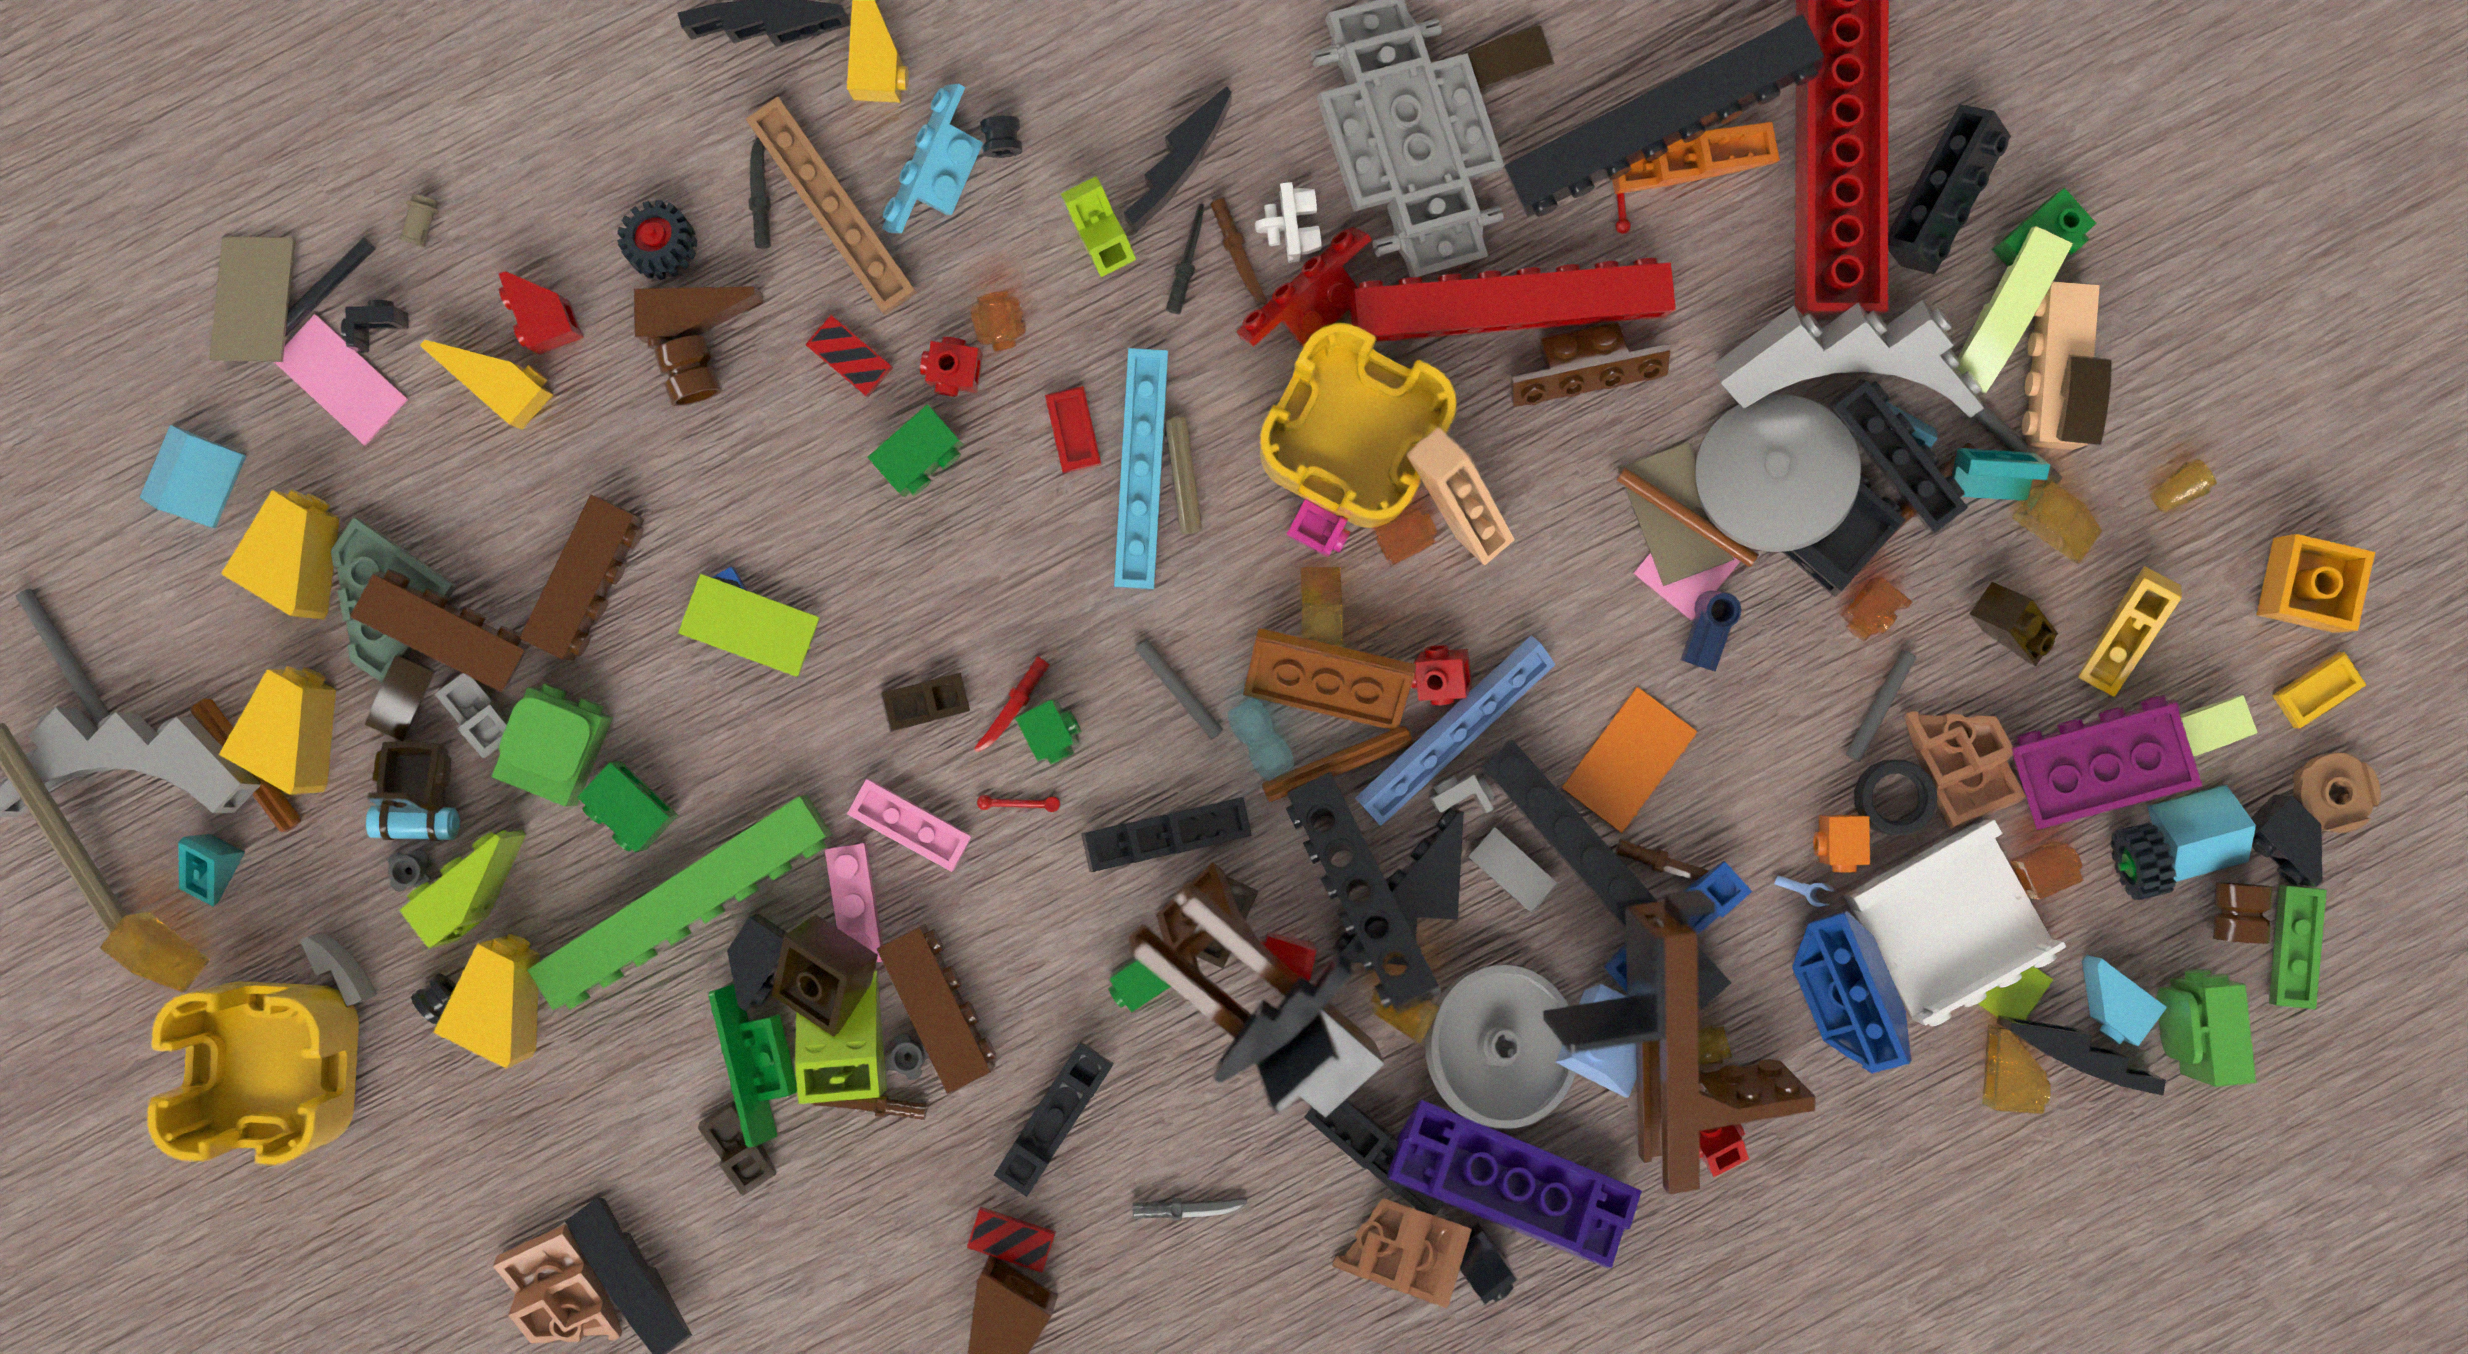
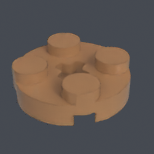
(2355, 805)

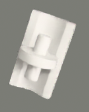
(1293, 203)

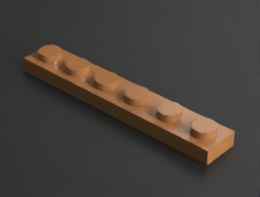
(831, 205)

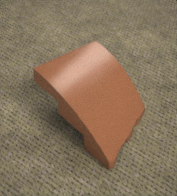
(1965, 763)
(1408, 1252)
(556, 1290)

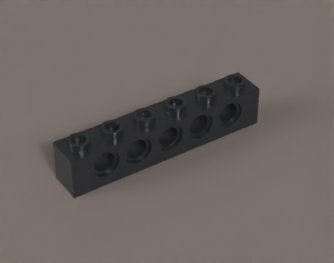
(1324, 798)

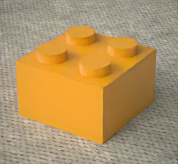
(2315, 583)

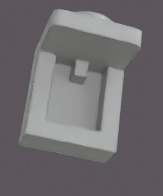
(1452, 792)

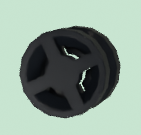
(1001, 136)
(434, 999)

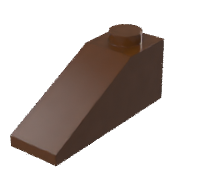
(684, 312)

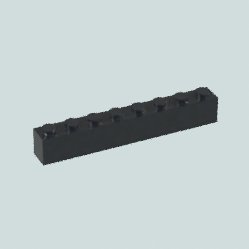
(1666, 115)
(1582, 847)

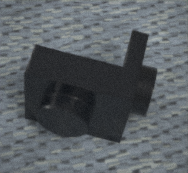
(361, 319)

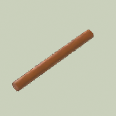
(1686, 516)

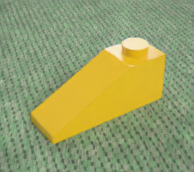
(873, 61)
(502, 385)
(2131, 630)

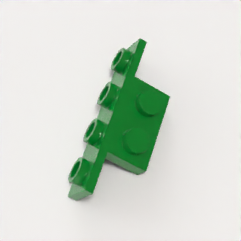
(755, 1063)

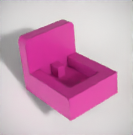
(1319, 529)

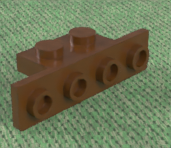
(1587, 363)

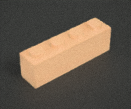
(2062, 328)
(1461, 496)

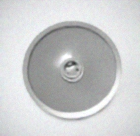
(1778, 473)
(1494, 1050)

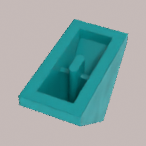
(206, 866)

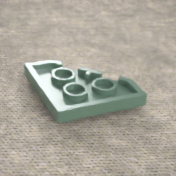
(357, 556)

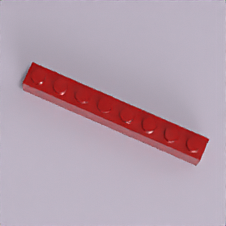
(1513, 301)

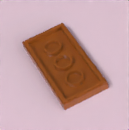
(1328, 679)

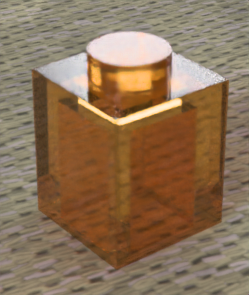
(1405, 536)
(2048, 869)

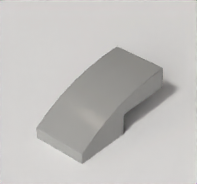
(476, 712)
(1513, 870)
(329, 956)

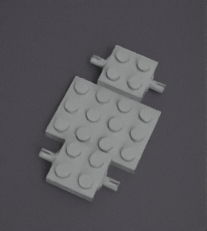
(1409, 135)

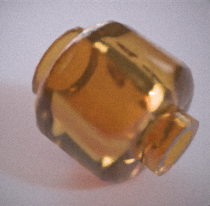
(998, 320)

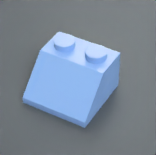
(1609, 1067)

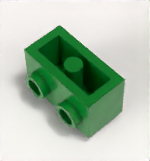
(2057, 215)
(916, 452)
(1049, 731)
(626, 807)

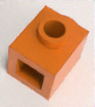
(1843, 841)

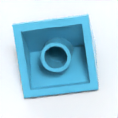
(192, 477)
(2204, 831)

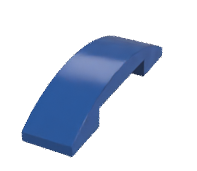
(1720, 885)

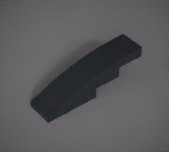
(780, 19)
(1187, 147)
(1166, 834)
(1273, 1026)
(2074, 1049)
(1369, 1147)
(628, 1278)

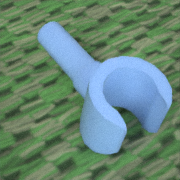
(1805, 889)

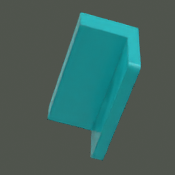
(1998, 473)

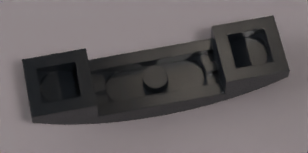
(1053, 1119)

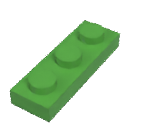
(2297, 947)

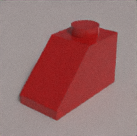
(1293, 952)

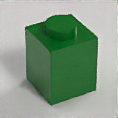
(1135, 985)

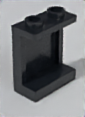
(1853, 543)

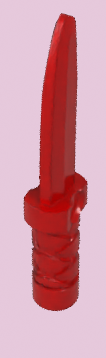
(1019, 697)

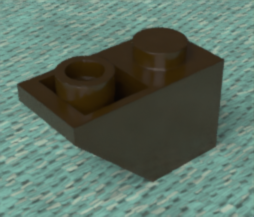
(2014, 622)

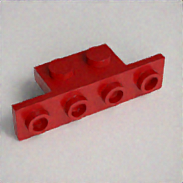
(1313, 297)

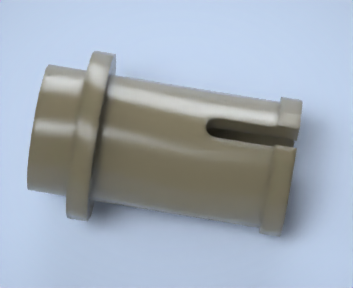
(418, 220)

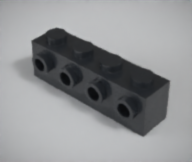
(1947, 188)
(1897, 454)

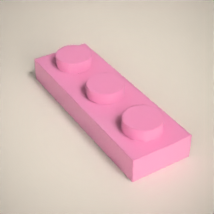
(909, 825)
(854, 894)

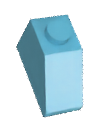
(2119, 1003)

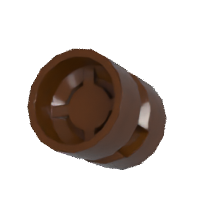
(687, 368)
(2242, 913)

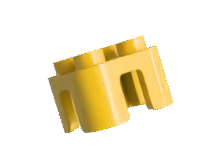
(1351, 423)
(259, 1073)

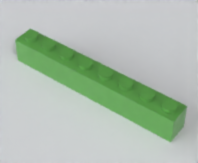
(680, 902)

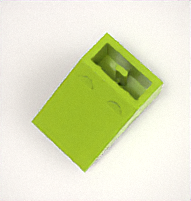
(464, 892)
(846, 1064)

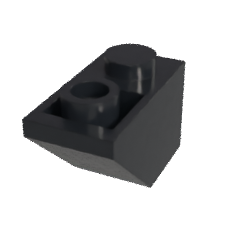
(2290, 839)
(755, 960)
(1486, 1267)

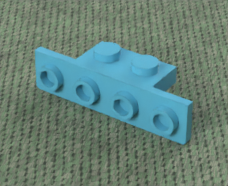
(938, 166)

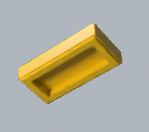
(2319, 690)

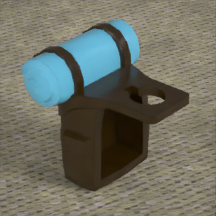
(411, 793)

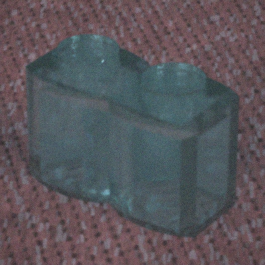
(1255, 729)

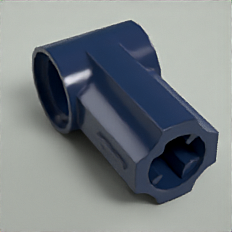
(1710, 635)

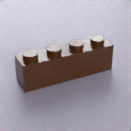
(582, 579)
(440, 630)
(936, 1007)

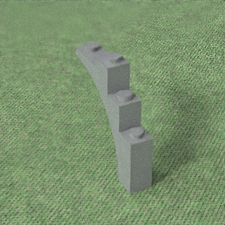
(1799, 349)
(177, 753)

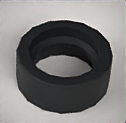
(1926, 796)

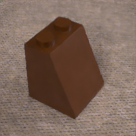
(1008, 1310)

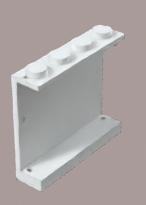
(1953, 923)

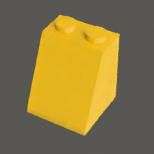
(288, 554)
(286, 731)
(495, 1003)

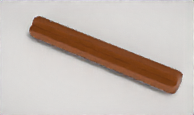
(1339, 762)
(267, 795)

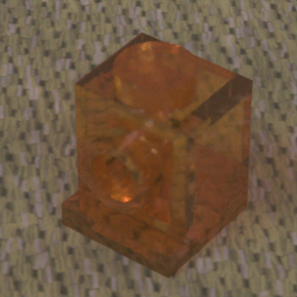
(1874, 608)

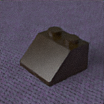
(823, 973)

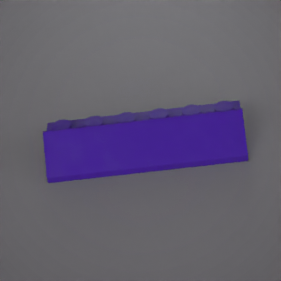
(1513, 1183)

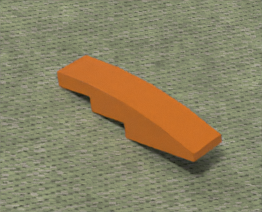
(1708, 156)

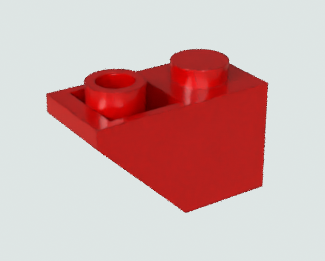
(542, 316)

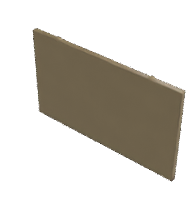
(252, 299)
(1673, 546)

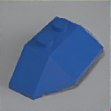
(1852, 993)

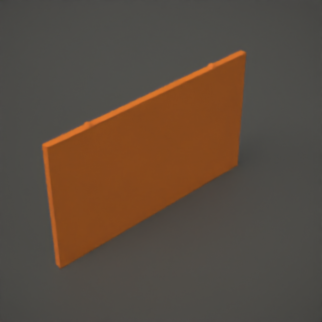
(1629, 759)

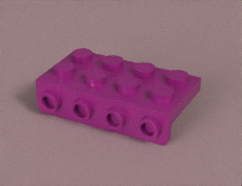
(2105, 762)

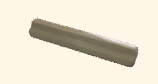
(1183, 475)

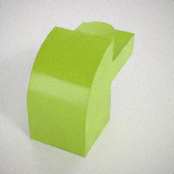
(1098, 226)

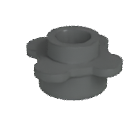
(397, 870)
(897, 1060)

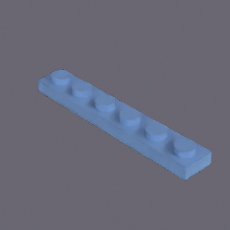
(1455, 730)

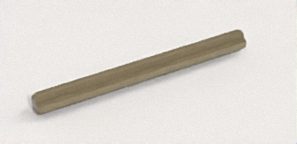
(58, 831)

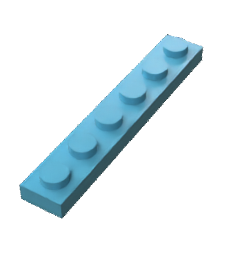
(1141, 468)

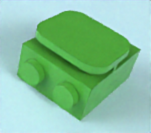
(551, 744)
(2208, 1028)

